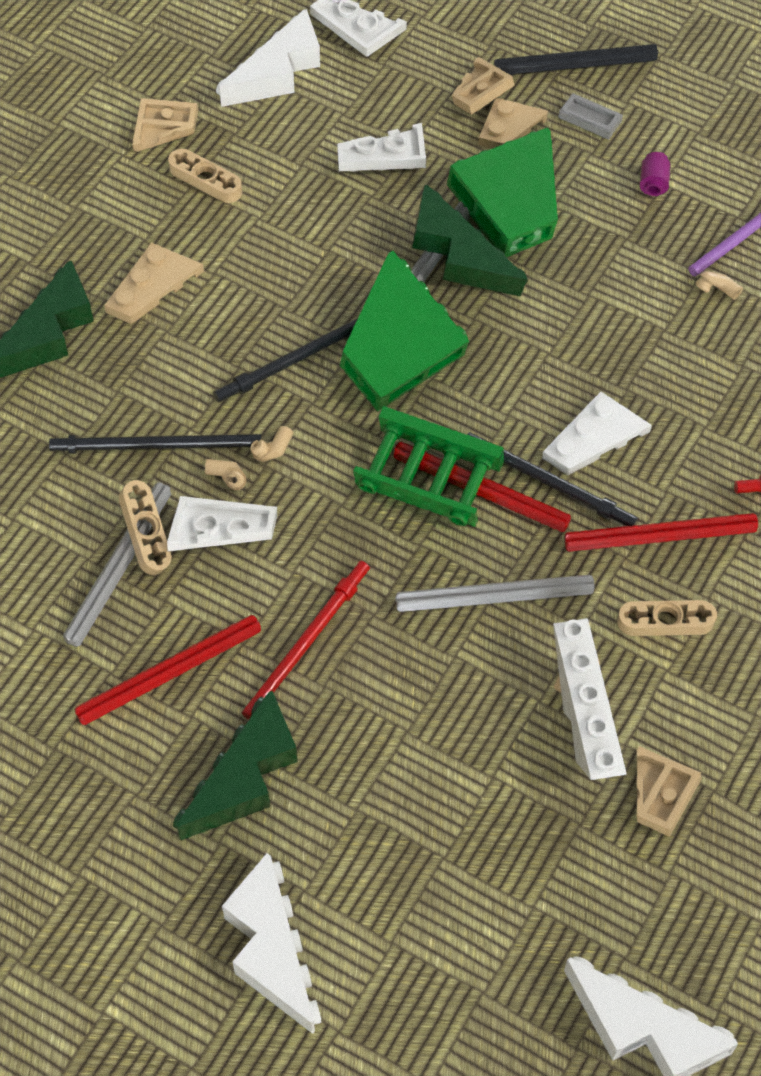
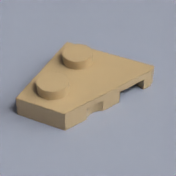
(481, 86)
(163, 122)
(509, 122)
(662, 790)

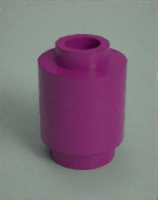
(655, 174)

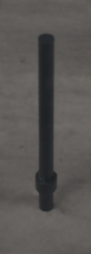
(245, 382)
(605, 507)

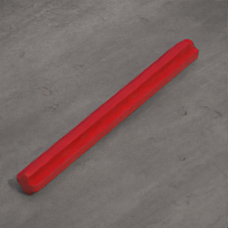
(491, 490)
(661, 532)
(167, 670)

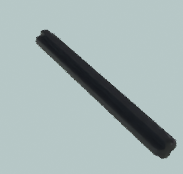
(578, 59)

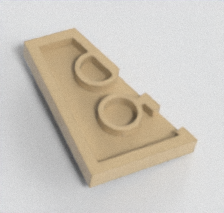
(150, 280)

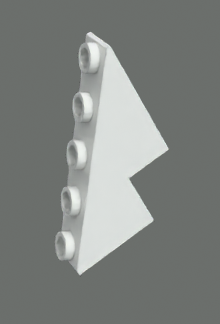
(272, 66)
(587, 701)
(270, 956)
(635, 1019)

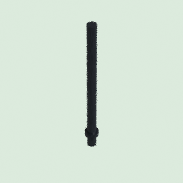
(73, 444)

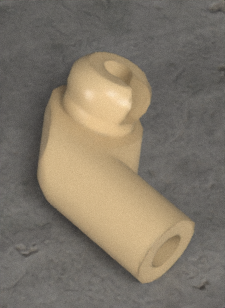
(720, 281)
(267, 451)
(228, 470)

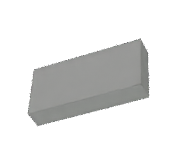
(590, 116)

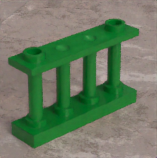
(429, 435)

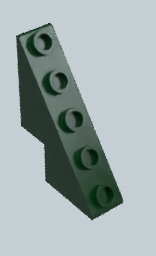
(469, 254)
(39, 329)
(237, 780)

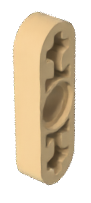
(210, 186)
(142, 552)
(657, 628)

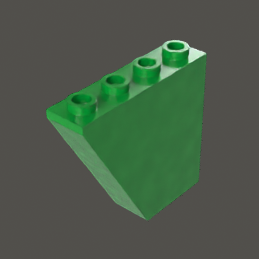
(510, 191)
(399, 336)

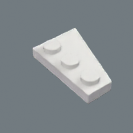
(357, 26)
(393, 151)
(593, 432)
(218, 522)

